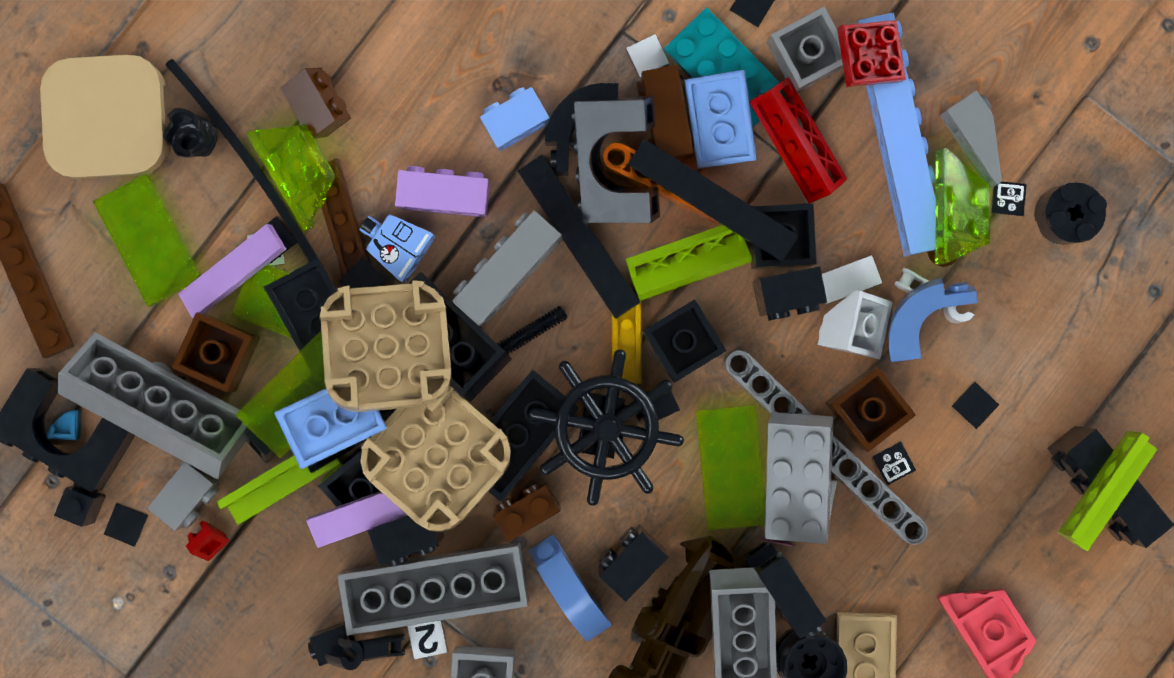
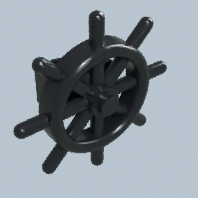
(603, 427)

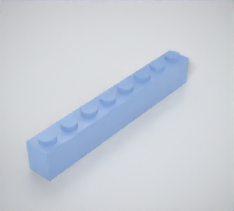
(904, 157)

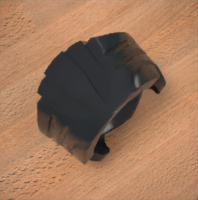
(190, 134)

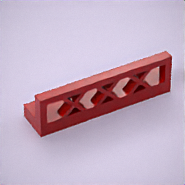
(796, 143)

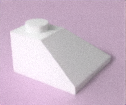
(857, 325)

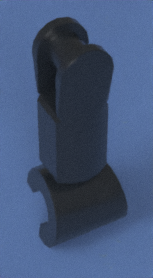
(366, 650)

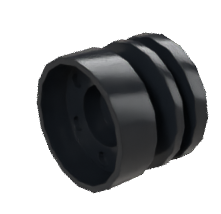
(825, 657)

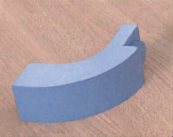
(915, 308)
(569, 589)

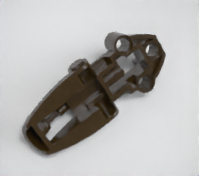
(677, 622)

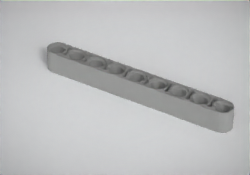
(859, 474)

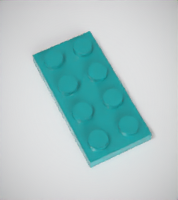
(710, 49)

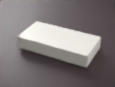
(851, 277)

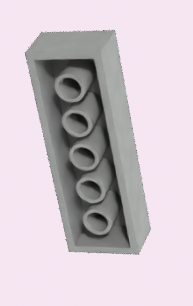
(153, 405)
(433, 588)

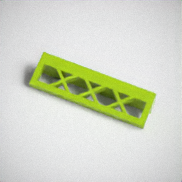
(689, 263)
(270, 488)
(1108, 489)

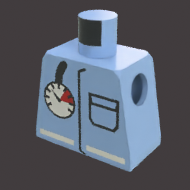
(397, 244)

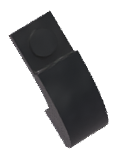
(562, 127)

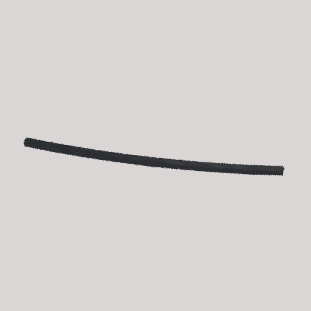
(247, 159)

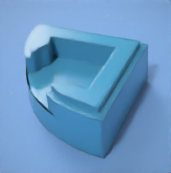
(66, 426)

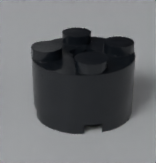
(1084, 204)

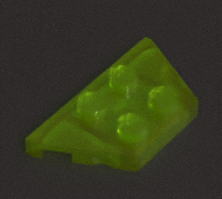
(296, 168)
(960, 209)

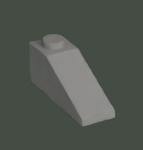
(975, 132)

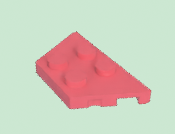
(990, 629)

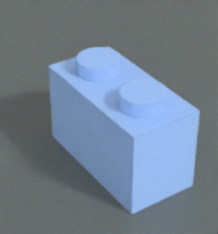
(514, 118)

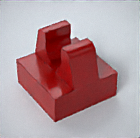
(206, 542)

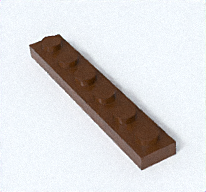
(30, 283)

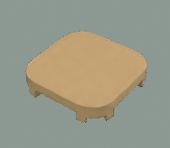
(103, 116)
(385, 347)
(436, 460)

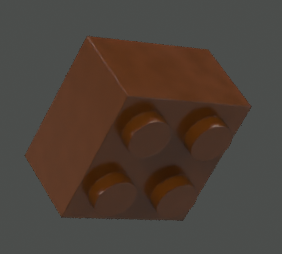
(215, 352)
(870, 408)

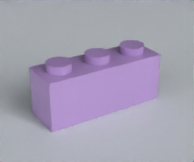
(442, 192)

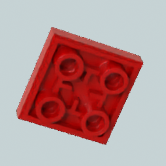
(871, 53)

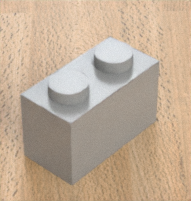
(183, 496)

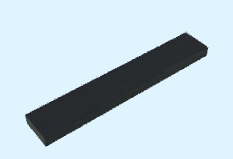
(713, 200)
(579, 237)

